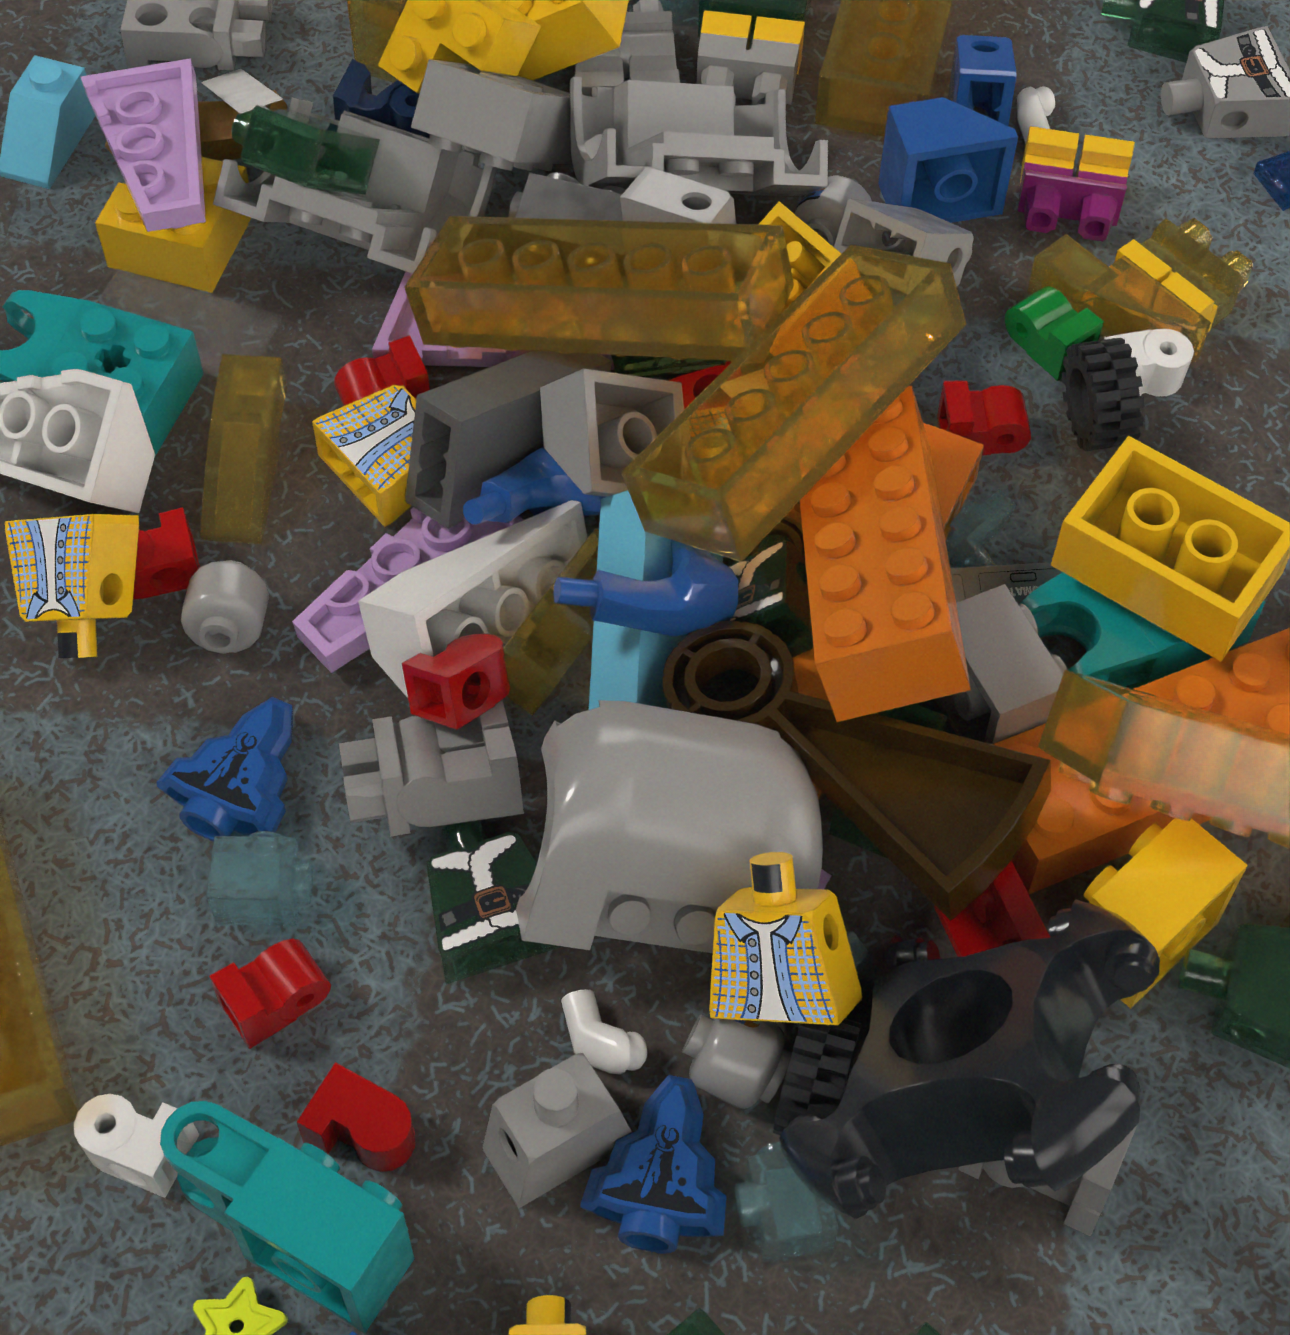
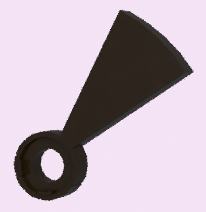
(925, 797)

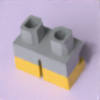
(767, 66)

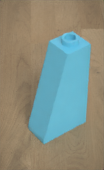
(626, 660)

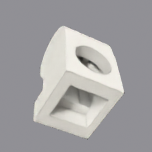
(1161, 359)
(129, 1143)

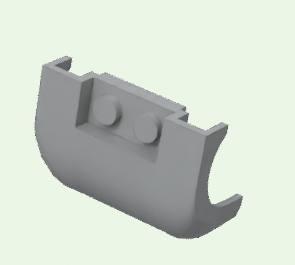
(690, 134)
(405, 201)
(660, 824)

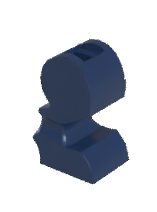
(391, 106)

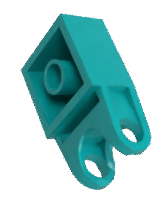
(106, 341)
(1117, 641)
(294, 1212)

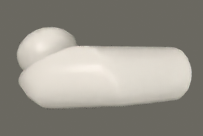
(1033, 107)
(602, 1044)

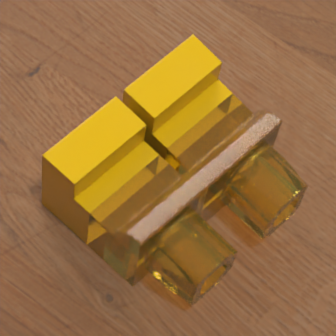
(1186, 267)

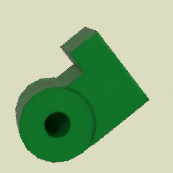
(1048, 325)

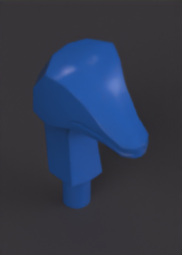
(531, 484)
(689, 600)

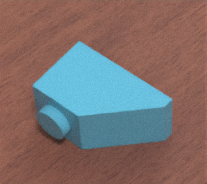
(44, 121)

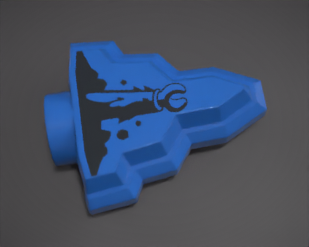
(235, 777)
(660, 1175)

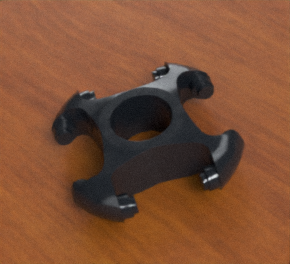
(980, 1062)

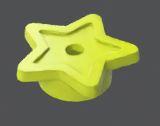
(241, 1305)

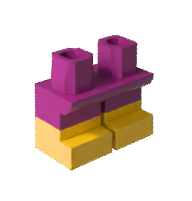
(1090, 197)

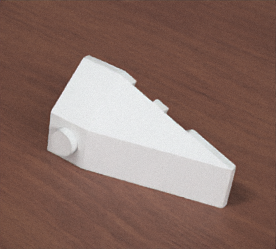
(76, 437)
(471, 590)

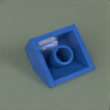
(946, 160)

